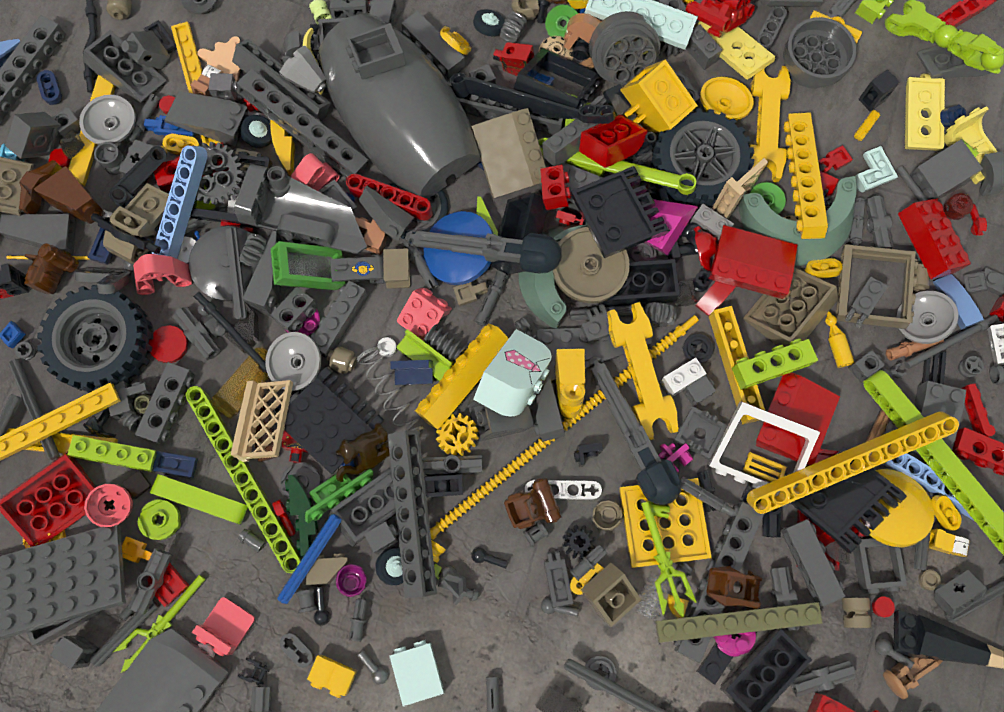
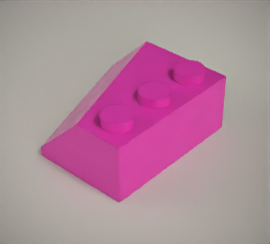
(676, 218)

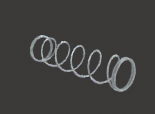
(359, 360)

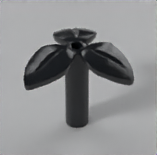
(95, 426)

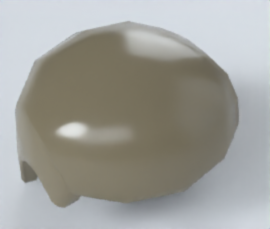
(607, 515)

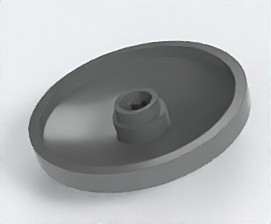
(211, 267)

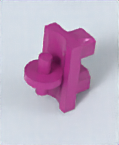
(681, 454)

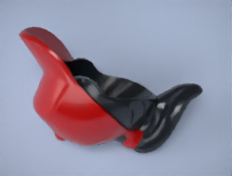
(703, 242)

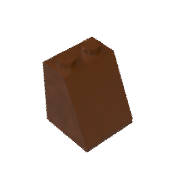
(69, 195)

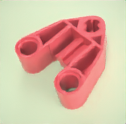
(314, 172)
(158, 266)

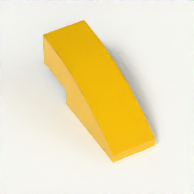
(283, 146)

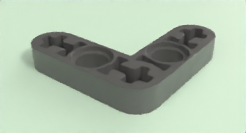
(107, 280)

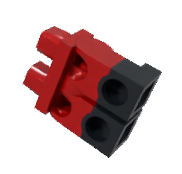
(11, 282)

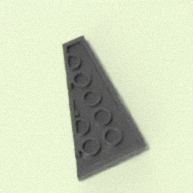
(575, 339)

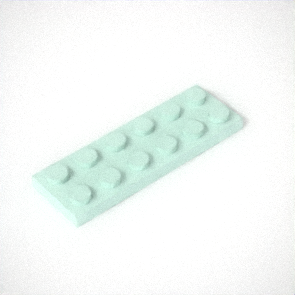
(670, 23)

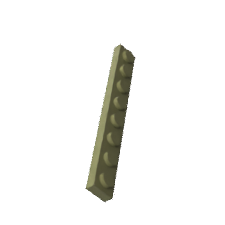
(738, 622)

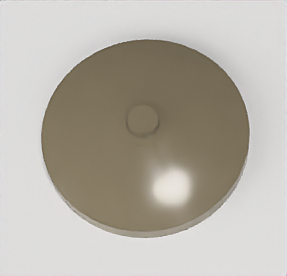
(584, 271)

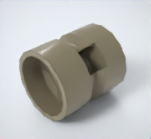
(856, 613)

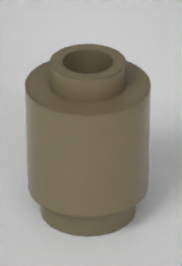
(922, 279)

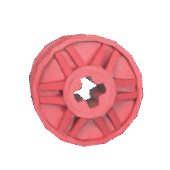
(96, 505)

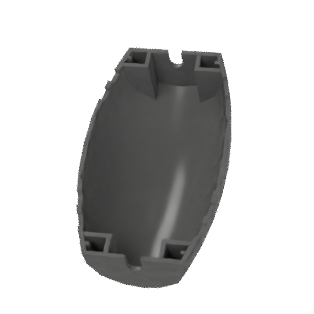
(400, 117)

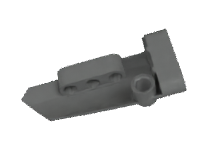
(296, 210)

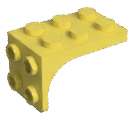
(971, 131)

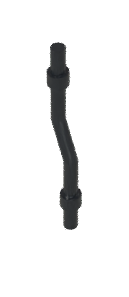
(91, 13)
(210, 308)

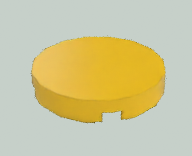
(455, 40)

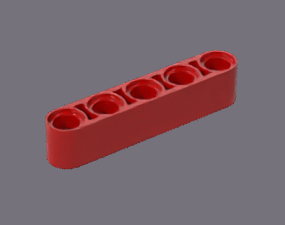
(399, 196)

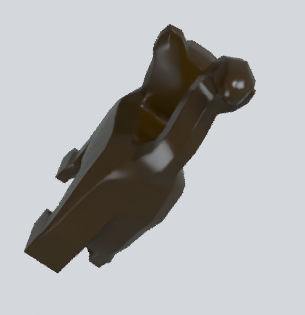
(366, 451)

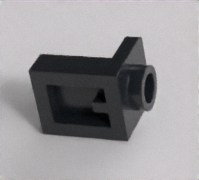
(589, 450)

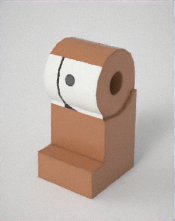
(202, 83)

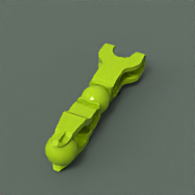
(961, 44)

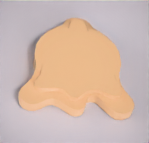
(222, 57)

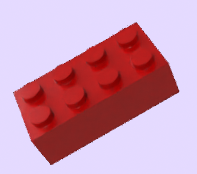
(934, 238)

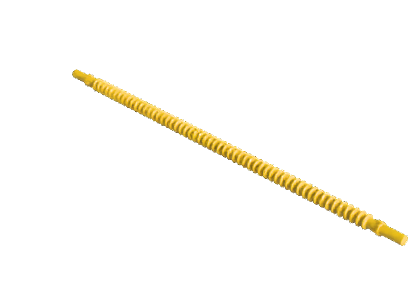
(656, 350)

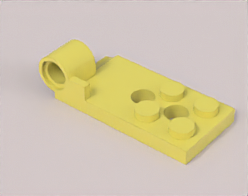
(736, 57)
(925, 95)

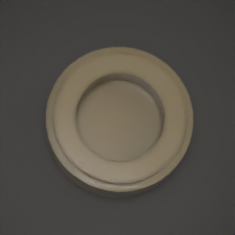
(929, 579)

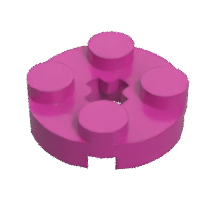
(736, 646)

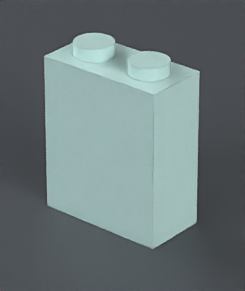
(416, 673)

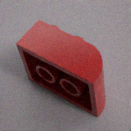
(612, 141)

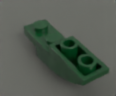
(298, 504)

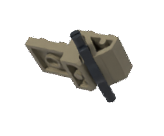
(131, 229)

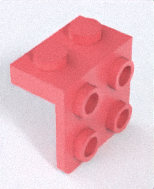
(422, 312)
(224, 627)

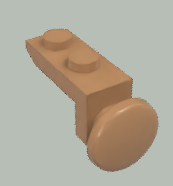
(905, 678)

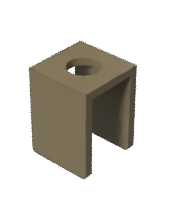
(396, 268)

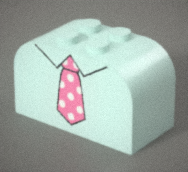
(514, 375)

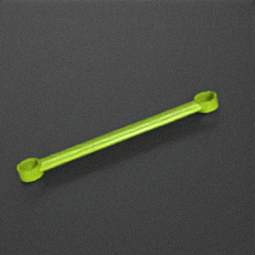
(646, 173)

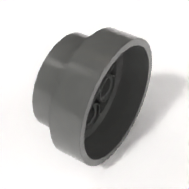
(625, 28)
(830, 47)

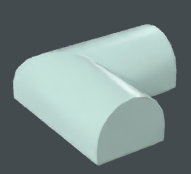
(879, 172)

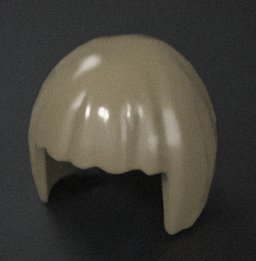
(527, 8)

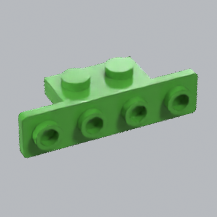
(333, 492)

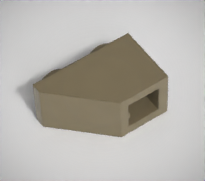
(326, 569)

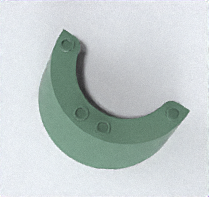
(762, 220)
(540, 289)

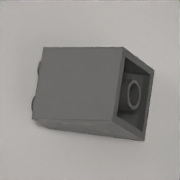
(946, 171)
(495, 425)

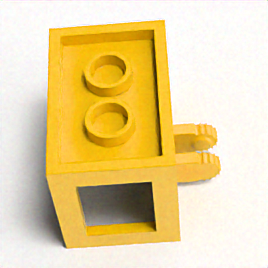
(658, 98)

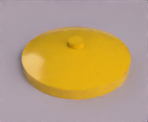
(910, 519)

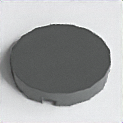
(306, 473)

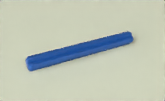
(309, 558)

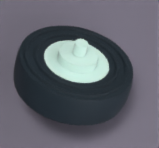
(488, 22)
(256, 131)
(389, 567)

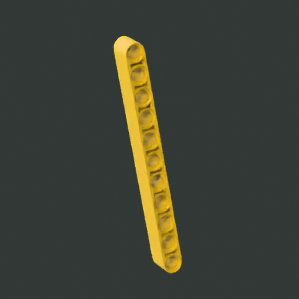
(862, 461)

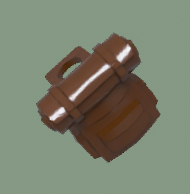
(48, 268)
(534, 505)

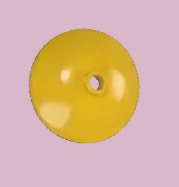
(726, 96)

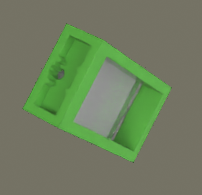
(304, 265)

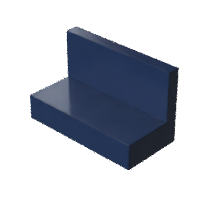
(413, 372)

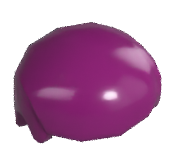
(351, 580)

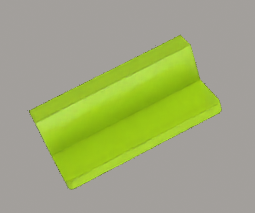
(417, 349)

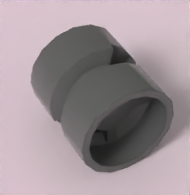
(109, 157)

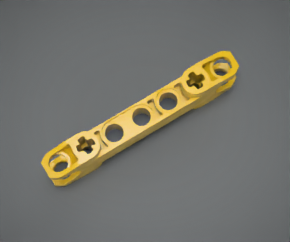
(770, 93)
(632, 338)

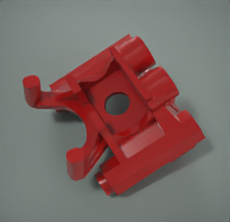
(721, 14)

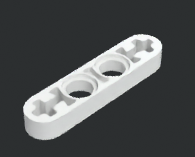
(563, 493)

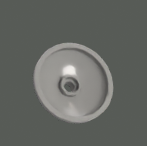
(102, 114)
(931, 307)
(284, 357)

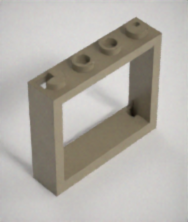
(880, 254)

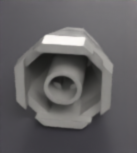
(304, 71)

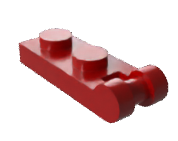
(976, 411)

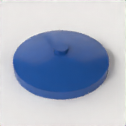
(457, 267)

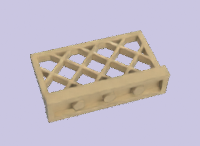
(733, 191)
(250, 419)

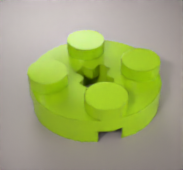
(149, 515)

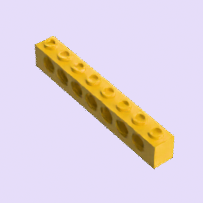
(806, 176)

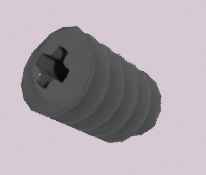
(443, 344)

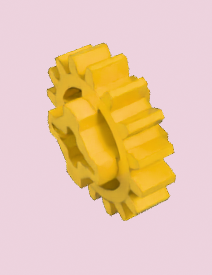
(464, 437)

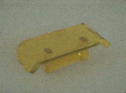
(230, 396)

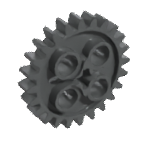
(218, 190)

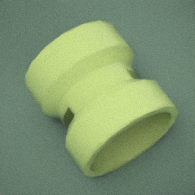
(320, 10)

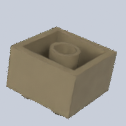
(611, 594)

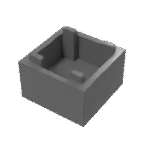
(32, 134)

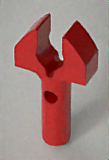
(980, 224)
(280, 511)

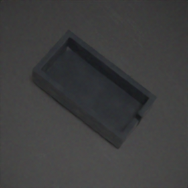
(520, 218)

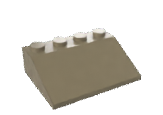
(509, 152)
(797, 314)

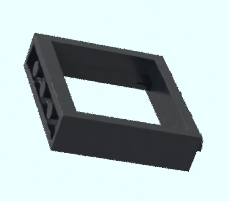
(560, 66)
(217, 216)

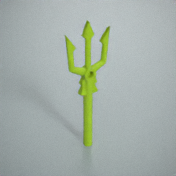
(665, 565)
(161, 624)

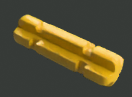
(867, 125)

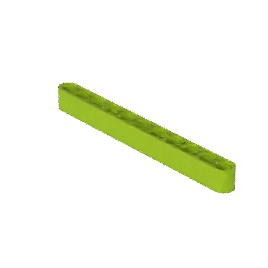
(941, 459)
(239, 470)

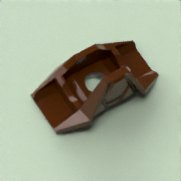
(29, 199)
(721, 587)

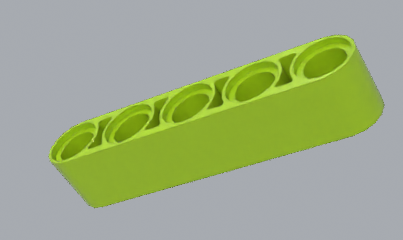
(199, 499)

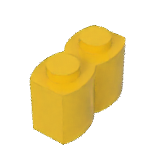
(332, 676)

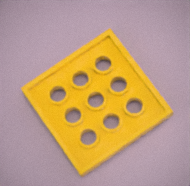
(679, 552)

